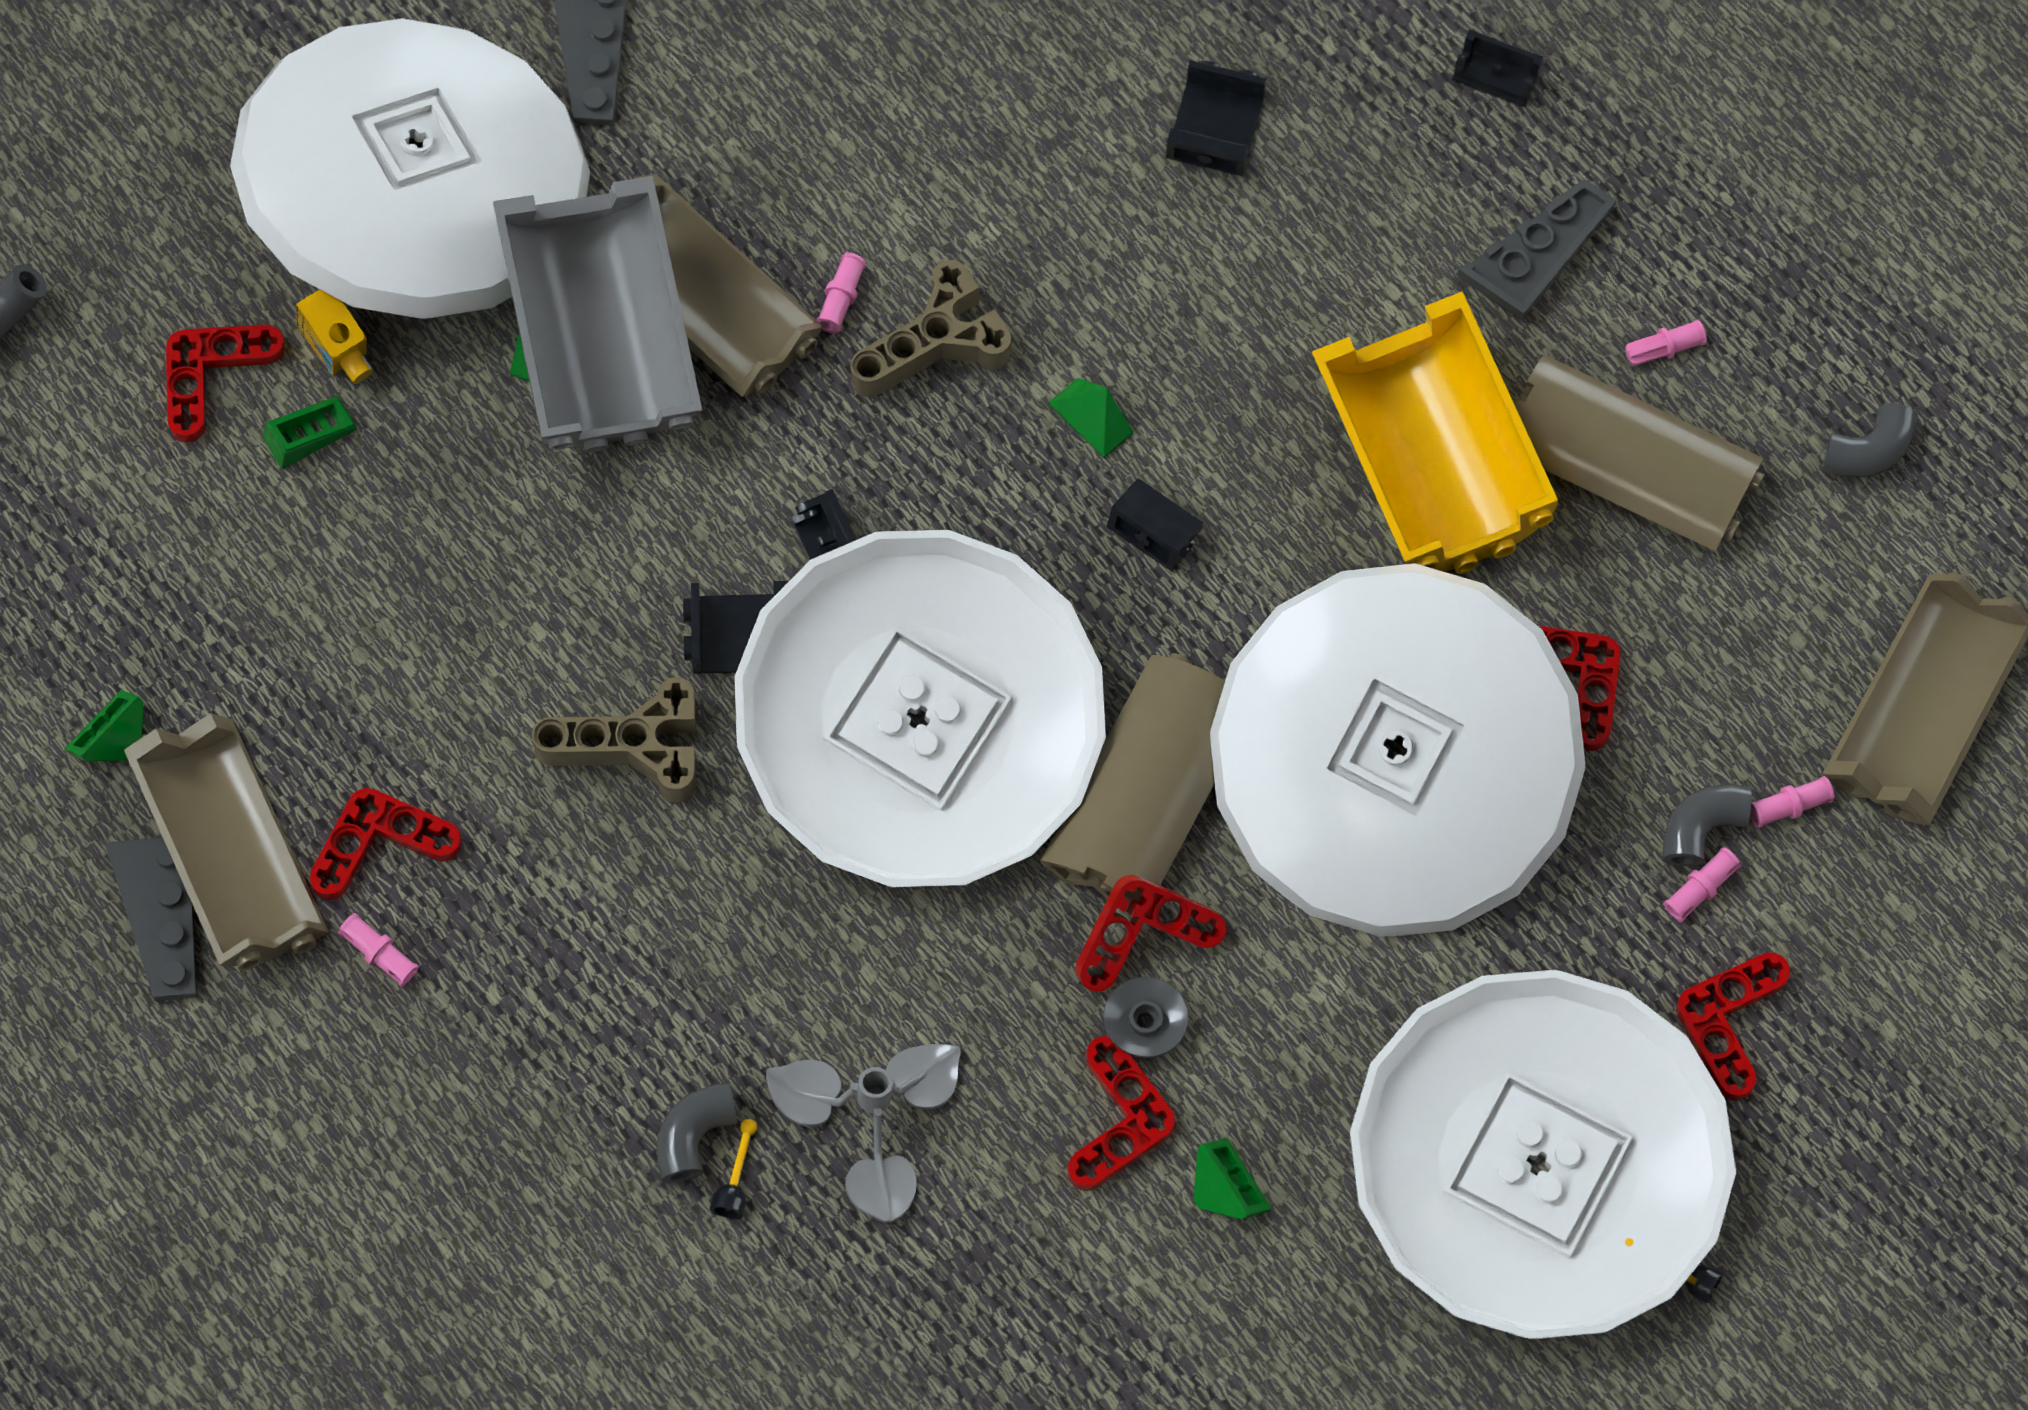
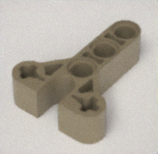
(962, 341)
(648, 721)

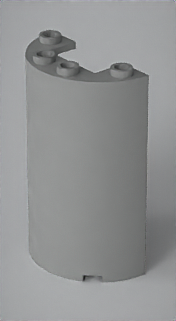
(599, 316)

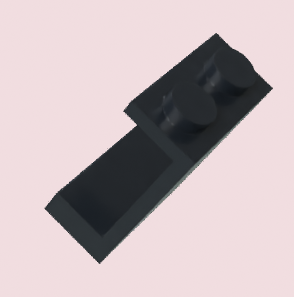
(1216, 117)
(720, 628)

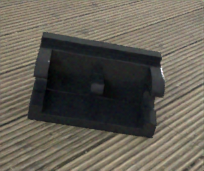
(1497, 68)
(822, 524)
(1154, 524)

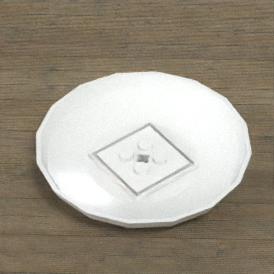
(388, 222)
(889, 635)
(1415, 835)
(1558, 1074)

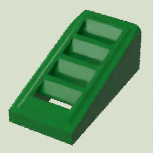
(298, 448)

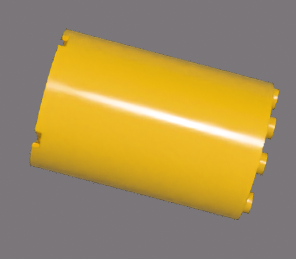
(1440, 440)

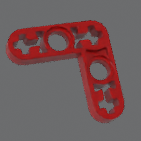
(204, 356)
(1590, 674)
(379, 824)
(1143, 911)
(1714, 1019)
(1131, 1127)

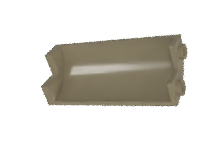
(728, 305)
(1636, 454)
(1929, 698)
(1145, 782)
(226, 842)

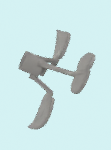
(920, 1073)

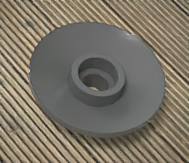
(1146, 998)

